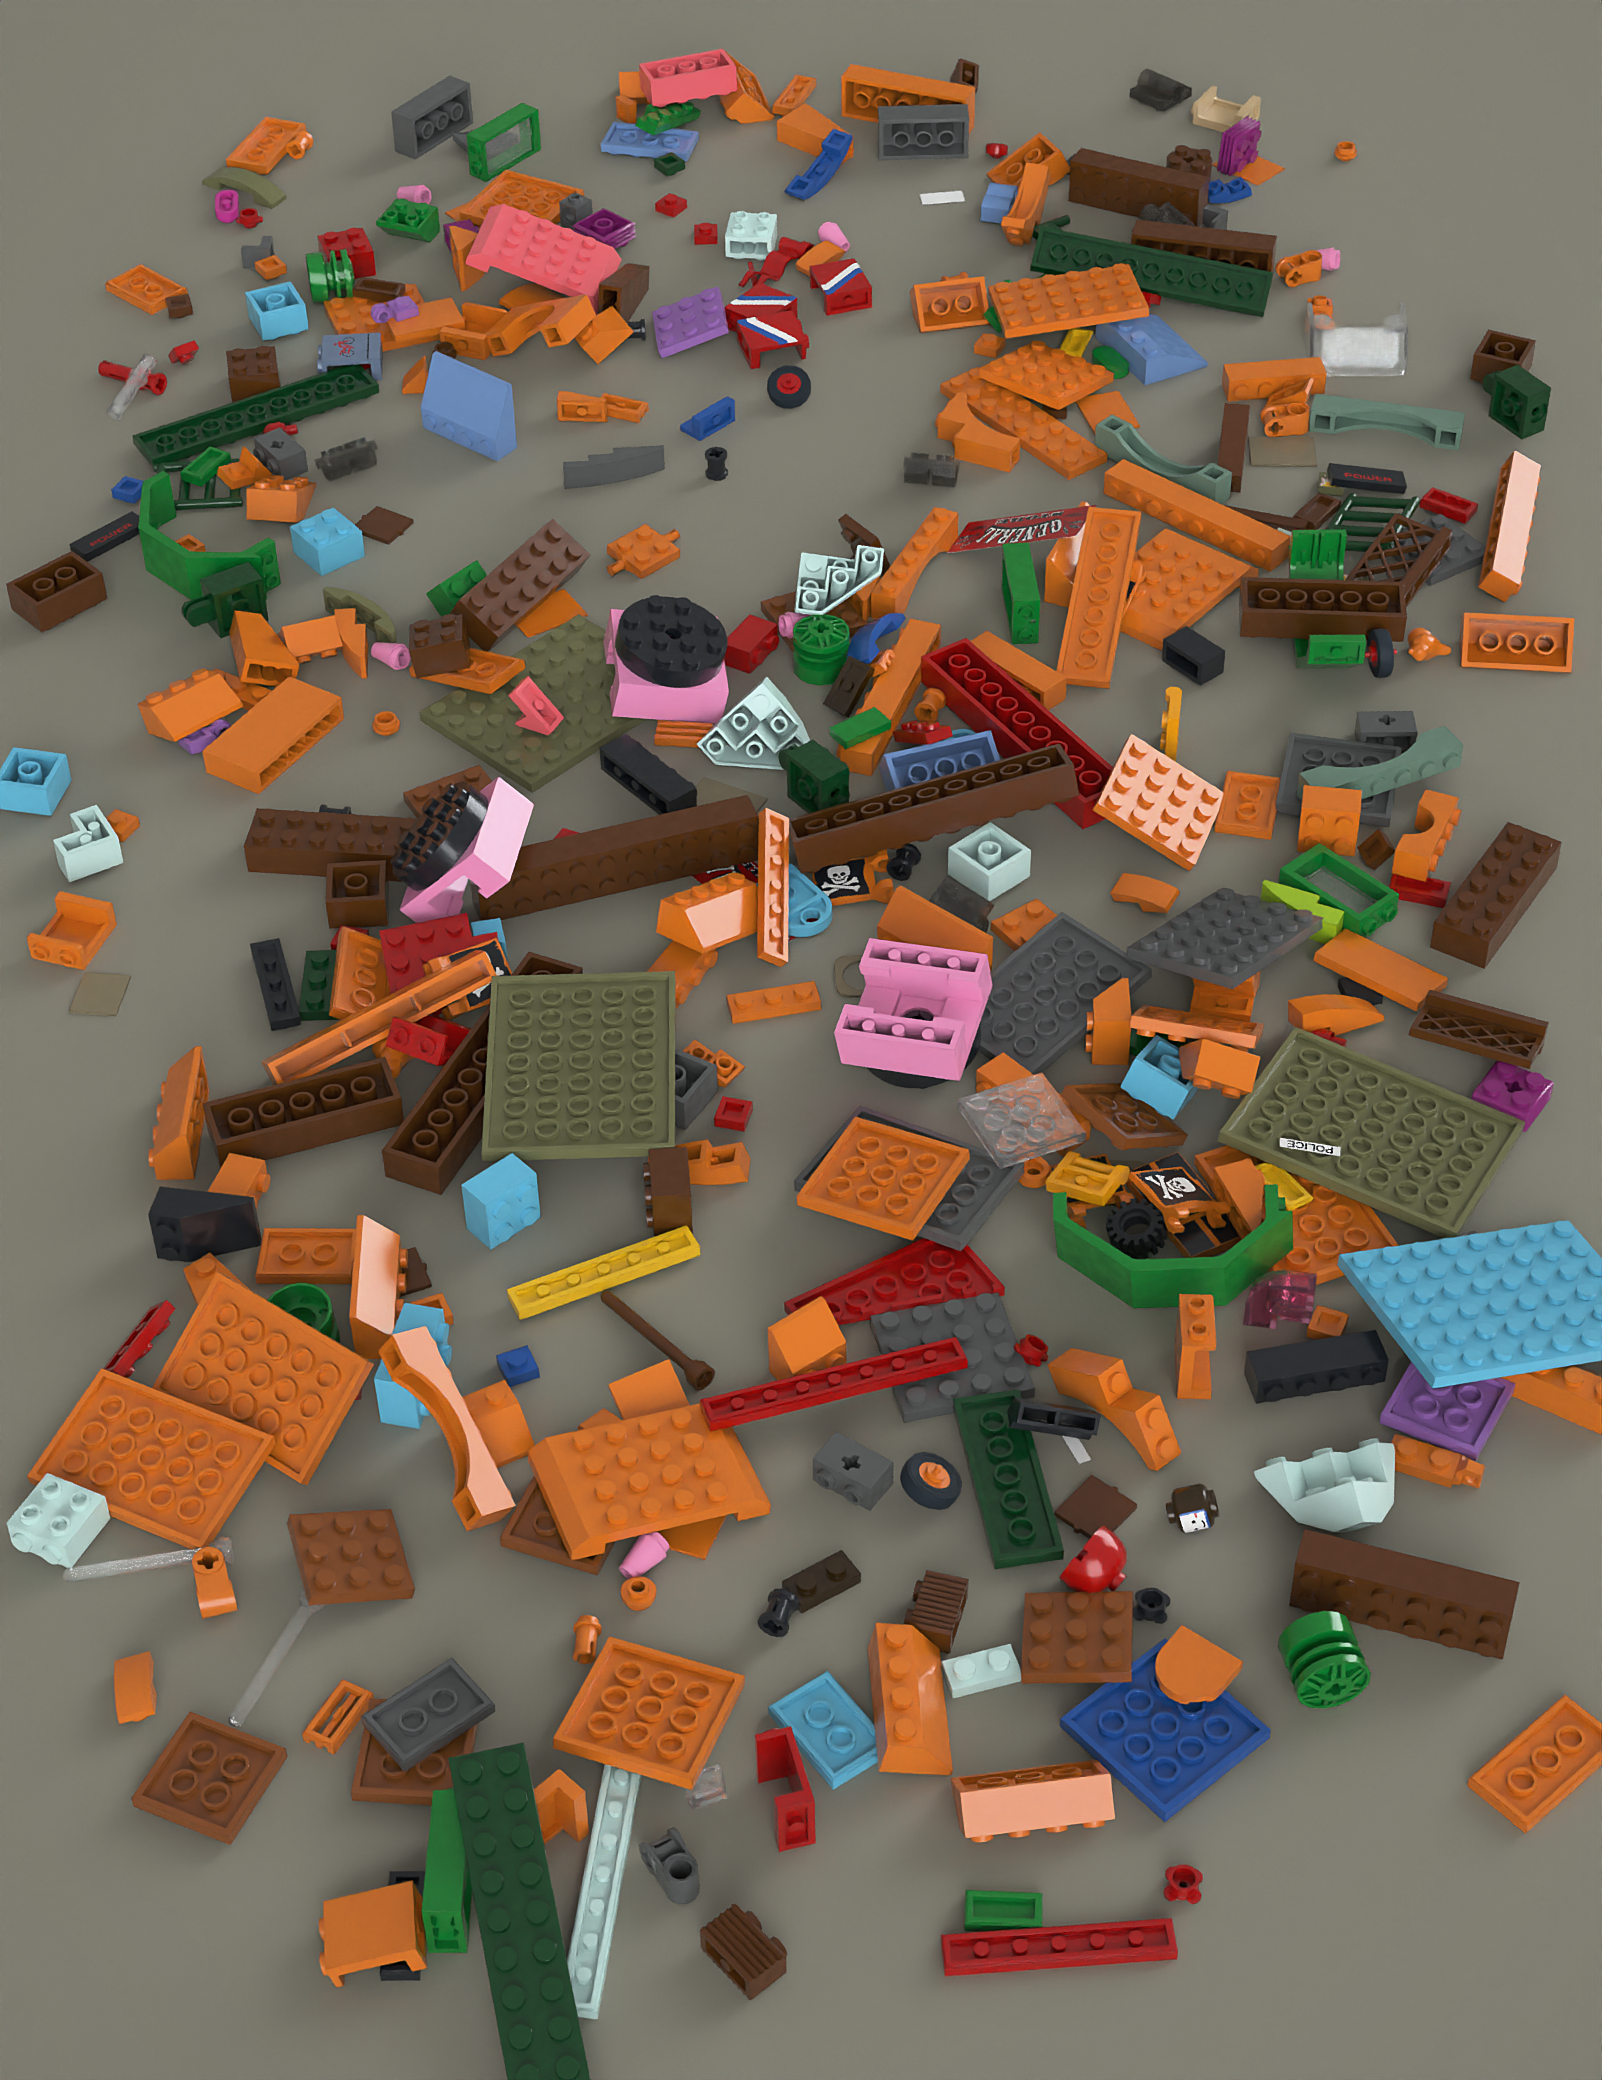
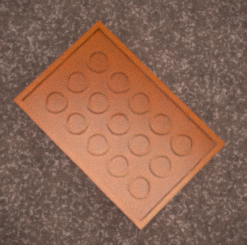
(1068, 300)
(1321, 1228)
(265, 1372)
(155, 1459)

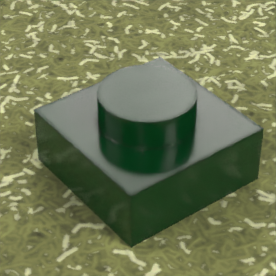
(669, 164)

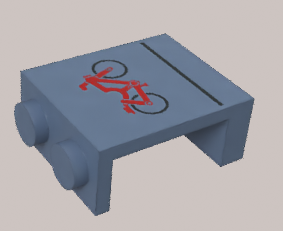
(351, 350)

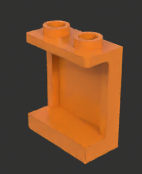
(472, 340)
(74, 931)
(1193, 1341)
(561, 1807)
(372, 1931)

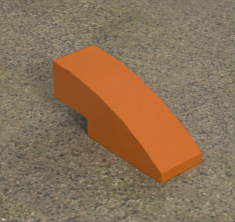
(353, 640)
(1332, 1012)
(717, 1164)

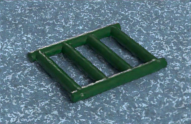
(209, 501)
(1345, 514)

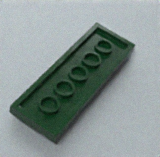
(1007, 1482)

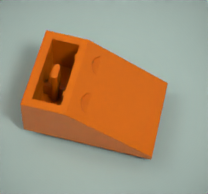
(279, 499)

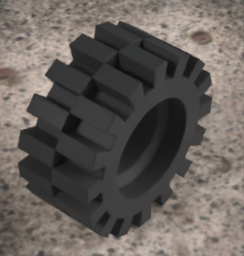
(1137, 1214)

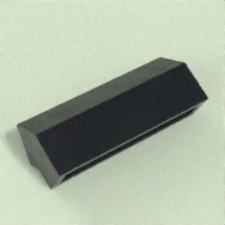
(1053, 1417)

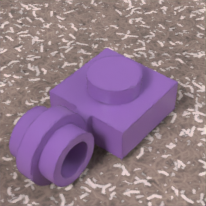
(399, 309)
(203, 737)

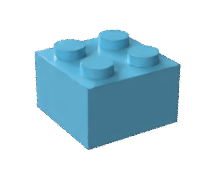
(276, 311)
(327, 541)
(33, 781)
(1158, 1078)
(501, 1201)

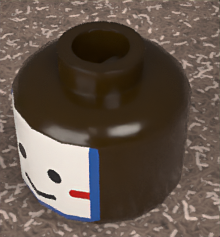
(1192, 1508)

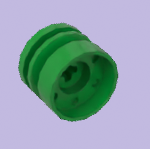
(329, 275)
(820, 648)
(309, 1305)
(1324, 1659)

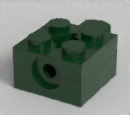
(1517, 400)
(219, 604)
(815, 776)

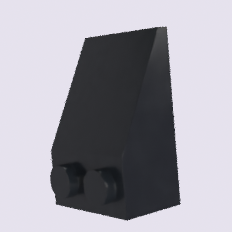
(199, 1222)

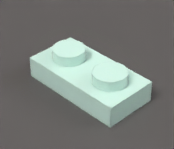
(981, 1671)

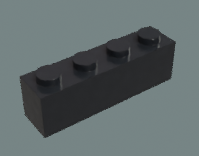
(647, 776)
(1316, 1366)

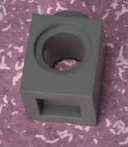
(574, 209)

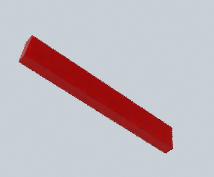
(1058, 1947)

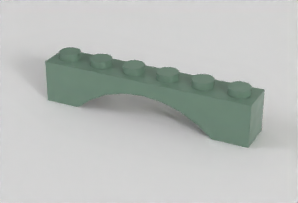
(1431, 425)
(1123, 442)
(1430, 755)

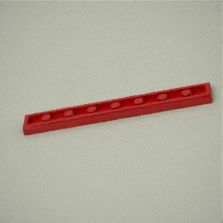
(833, 1384)

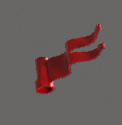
(777, 260)

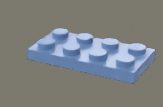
(633, 141)

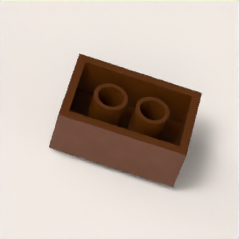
(56, 591)

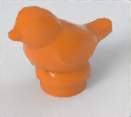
(1424, 645)
(395, 1059)

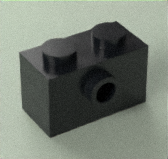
(1193, 655)

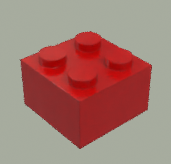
(357, 247)

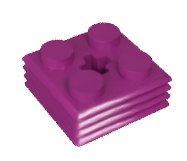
(1239, 146)
(606, 228)
(1514, 1092)

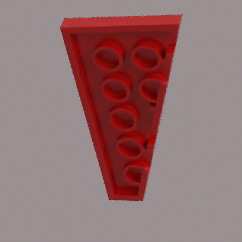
(903, 1280)

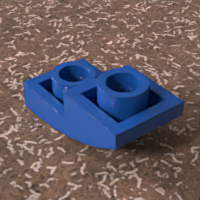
(1229, 192)

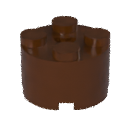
(1190, 160)

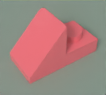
(537, 709)

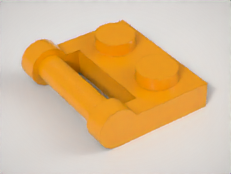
(1170, 722)
(1086, 1179)

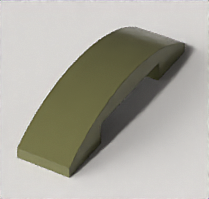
(263, 190)
(366, 611)

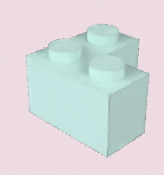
(90, 846)

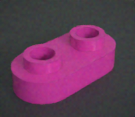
(227, 206)

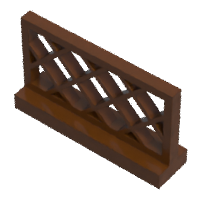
(1420, 568)
(1490, 1025)

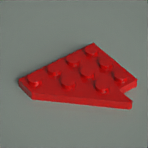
(415, 944)

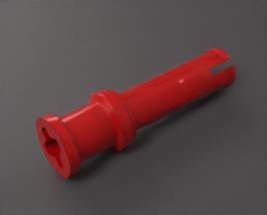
(156, 382)

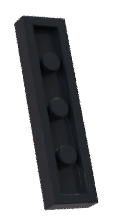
(275, 984)

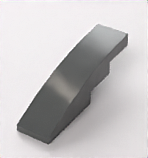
(620, 466)

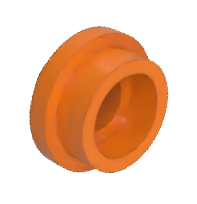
(1345, 150)
(386, 723)
(638, 1600)

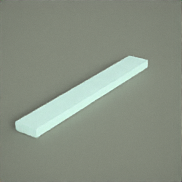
(602, 1888)

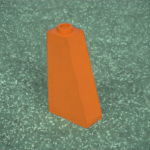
(807, 130)
(259, 651)

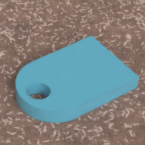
(804, 903)

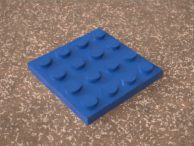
(1159, 1745)

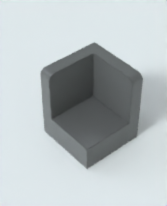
(1215, 217)
(254, 253)

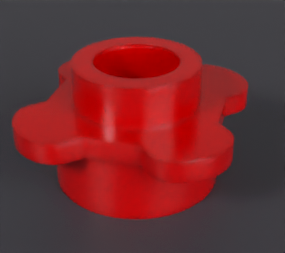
(249, 218)
(1032, 1350)
(1183, 1875)

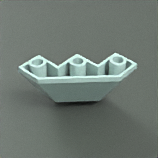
(830, 580)
(755, 730)
(1335, 1487)

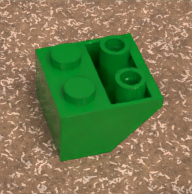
(410, 220)
(450, 591)

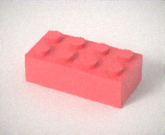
(688, 77)

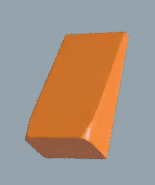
(580, 407)

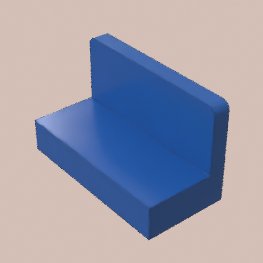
(710, 419)

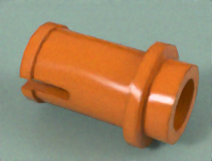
(586, 1631)

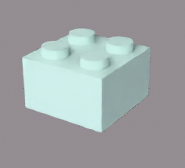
(989, 861)

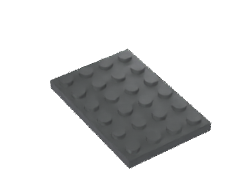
(1225, 938)
(1047, 989)
(968, 1200)

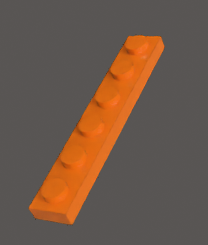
(773, 887)

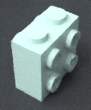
(750, 235)
(58, 1521)

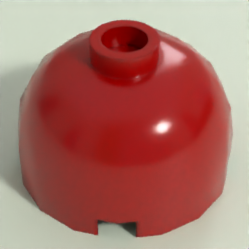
(1098, 1564)

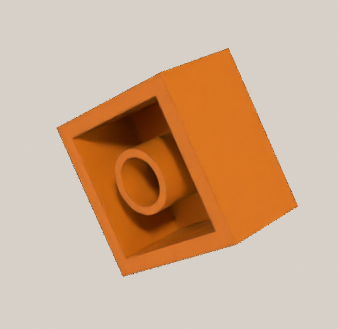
(1329, 818)

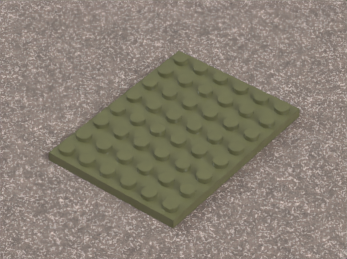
(575, 678)
(580, 1066)
(1400, 1137)

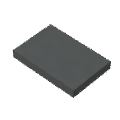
(428, 1714)

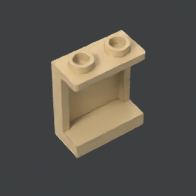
(1222, 114)

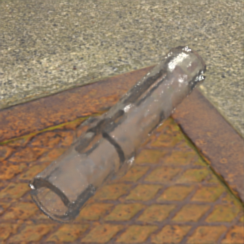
(136, 379)

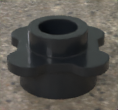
(1154, 1598)

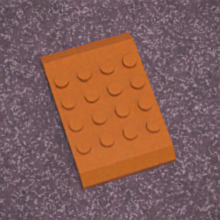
(1179, 586)
(643, 1478)

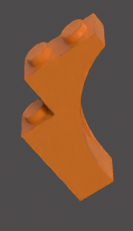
(1028, 206)
(973, 439)
(1106, 1387)

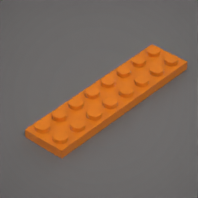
(1017, 417)
(1098, 597)

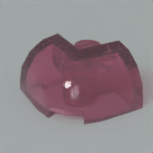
(1280, 1296)

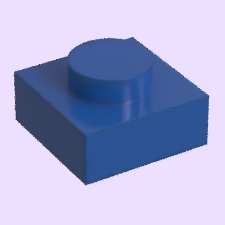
(128, 490)
(517, 1366)

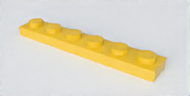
(603, 1272)

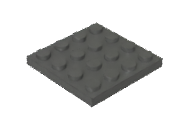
(1310, 752)
(985, 1338)

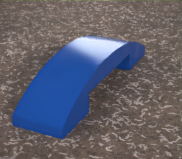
(823, 168)
(863, 642)

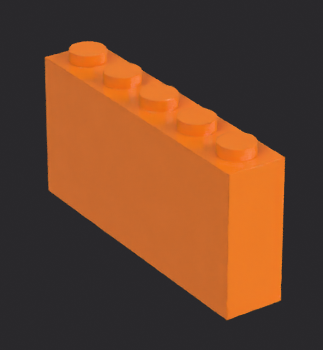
(273, 735)

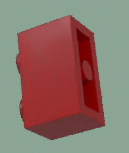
(751, 644)

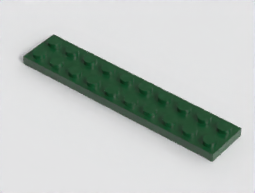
(1157, 270)
(252, 414)
(518, 1916)

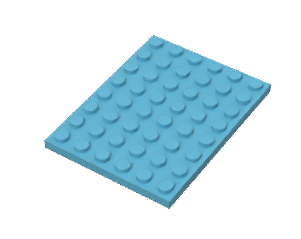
(1487, 1301)

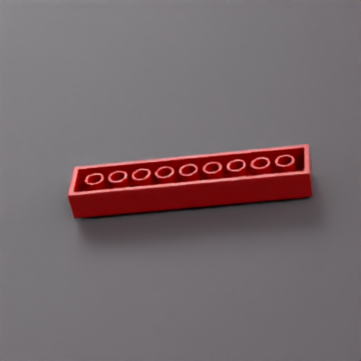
(1018, 722)

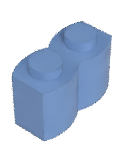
(998, 202)

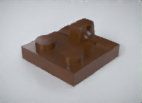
(858, 535)

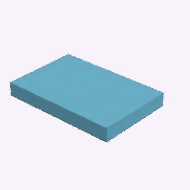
(828, 1729)

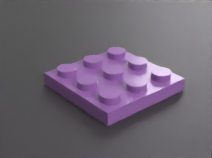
(690, 322)
(1447, 1416)

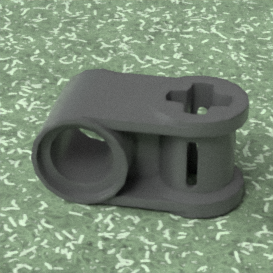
(670, 1860)

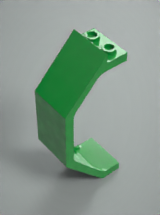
(1321, 556)
(185, 568)
(1160, 1281)

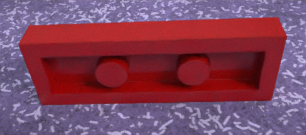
(922, 732)
(139, 1340)

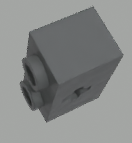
(280, 454)
(1386, 728)
(852, 1471)

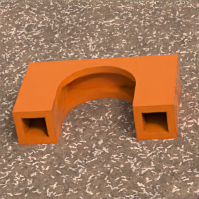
(556, 319)

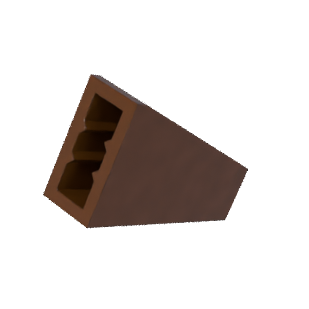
(624, 289)
(1234, 442)

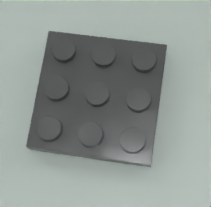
(1463, 554)

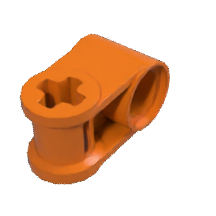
(1304, 268)
(1288, 419)
(212, 1581)

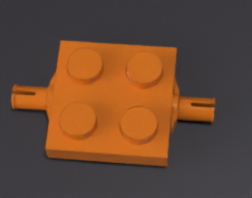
(643, 551)

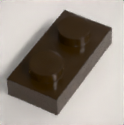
(849, 686)
(822, 1580)

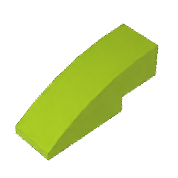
(1303, 900)

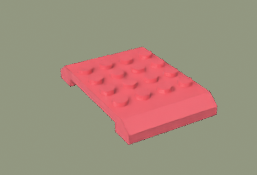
(542, 253)

